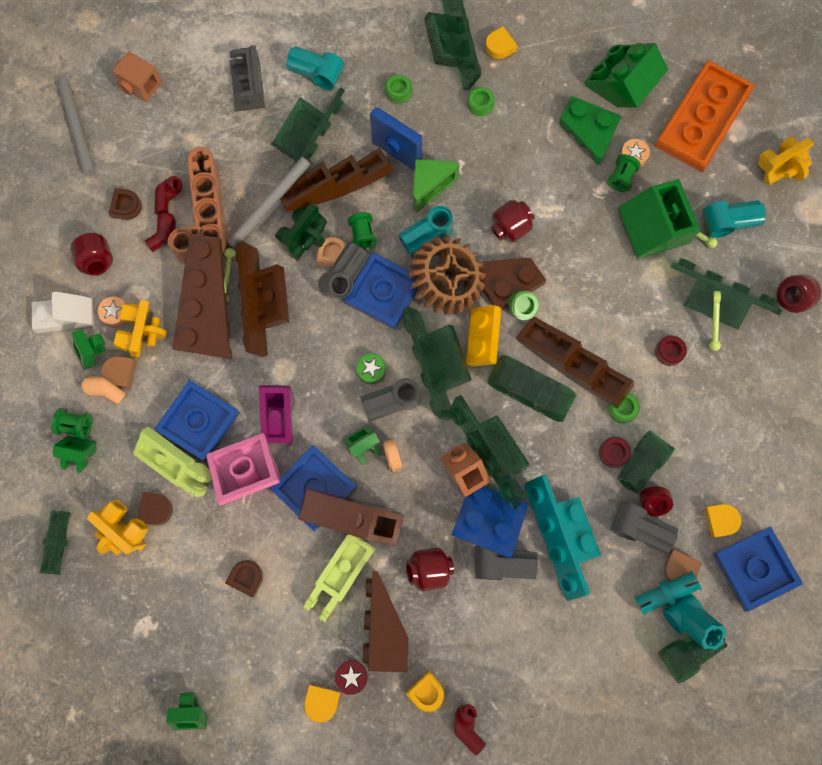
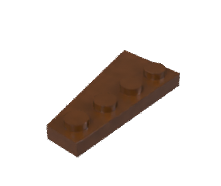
(203, 301)

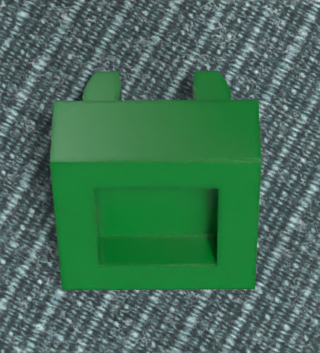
(87, 348)
(361, 441)
(74, 450)
(188, 714)

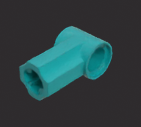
(322, 69)
(725, 218)
(426, 230)
(692, 619)

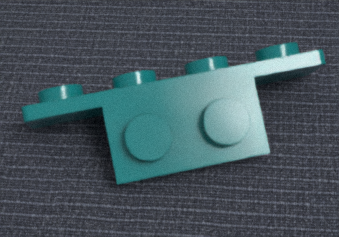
(565, 535)

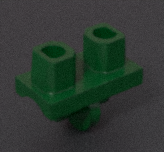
(304, 232)

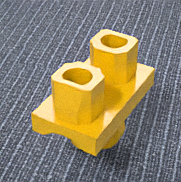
(791, 161)
(139, 316)
(114, 533)

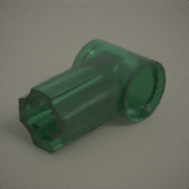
(649, 456)
(685, 657)

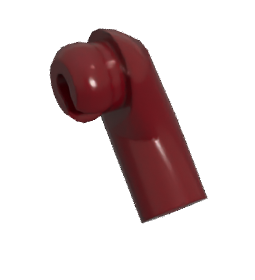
(165, 192)
(165, 226)
(464, 728)

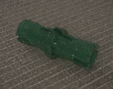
(55, 542)

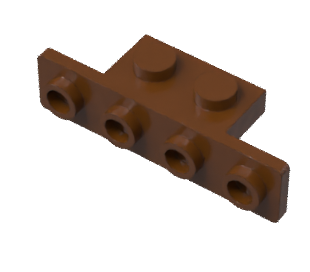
(261, 298)

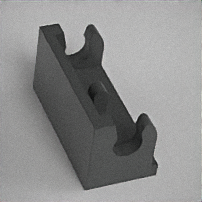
(247, 79)

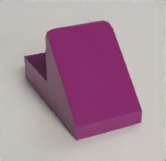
(276, 412)

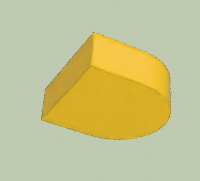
(500, 44)
(722, 520)
(426, 693)
(321, 703)

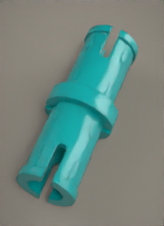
(668, 592)

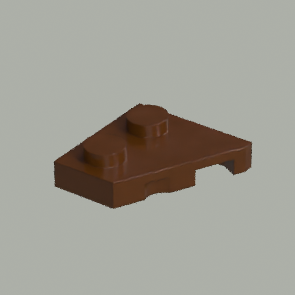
(509, 276)

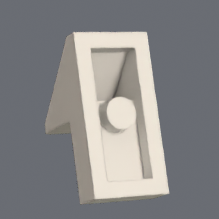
(62, 313)

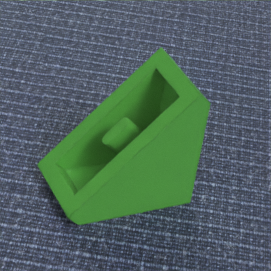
(432, 179)

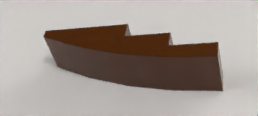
(341, 179)
(575, 362)

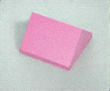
(242, 469)

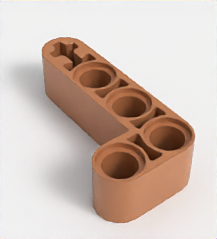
(202, 203)

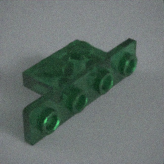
(453, 42)
(304, 126)
(734, 298)
(440, 360)
(495, 448)

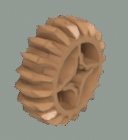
(457, 264)

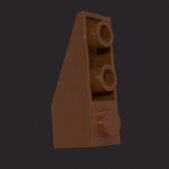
(351, 516)
(388, 639)

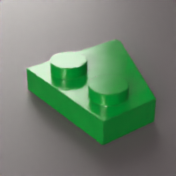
(589, 125)

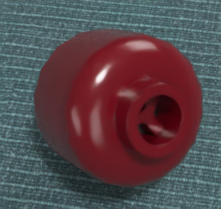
(512, 221)
(91, 254)
(795, 302)
(429, 569)

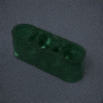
(531, 388)

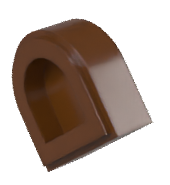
(125, 204)
(155, 509)
(246, 577)

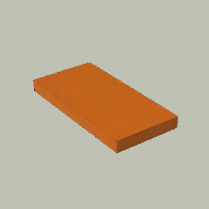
(704, 116)

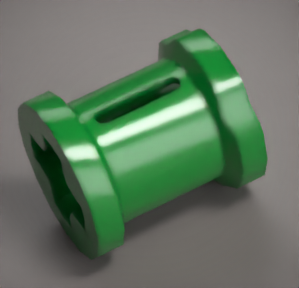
(623, 173)
(362, 230)
(71, 423)

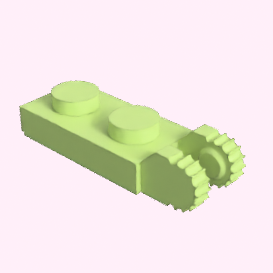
(172, 462)
(340, 573)

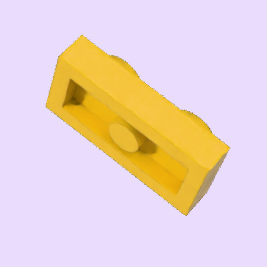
(483, 336)

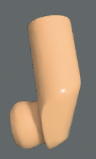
(102, 387)

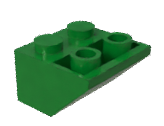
(627, 74)
(659, 219)

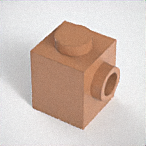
(136, 76)
(465, 469)

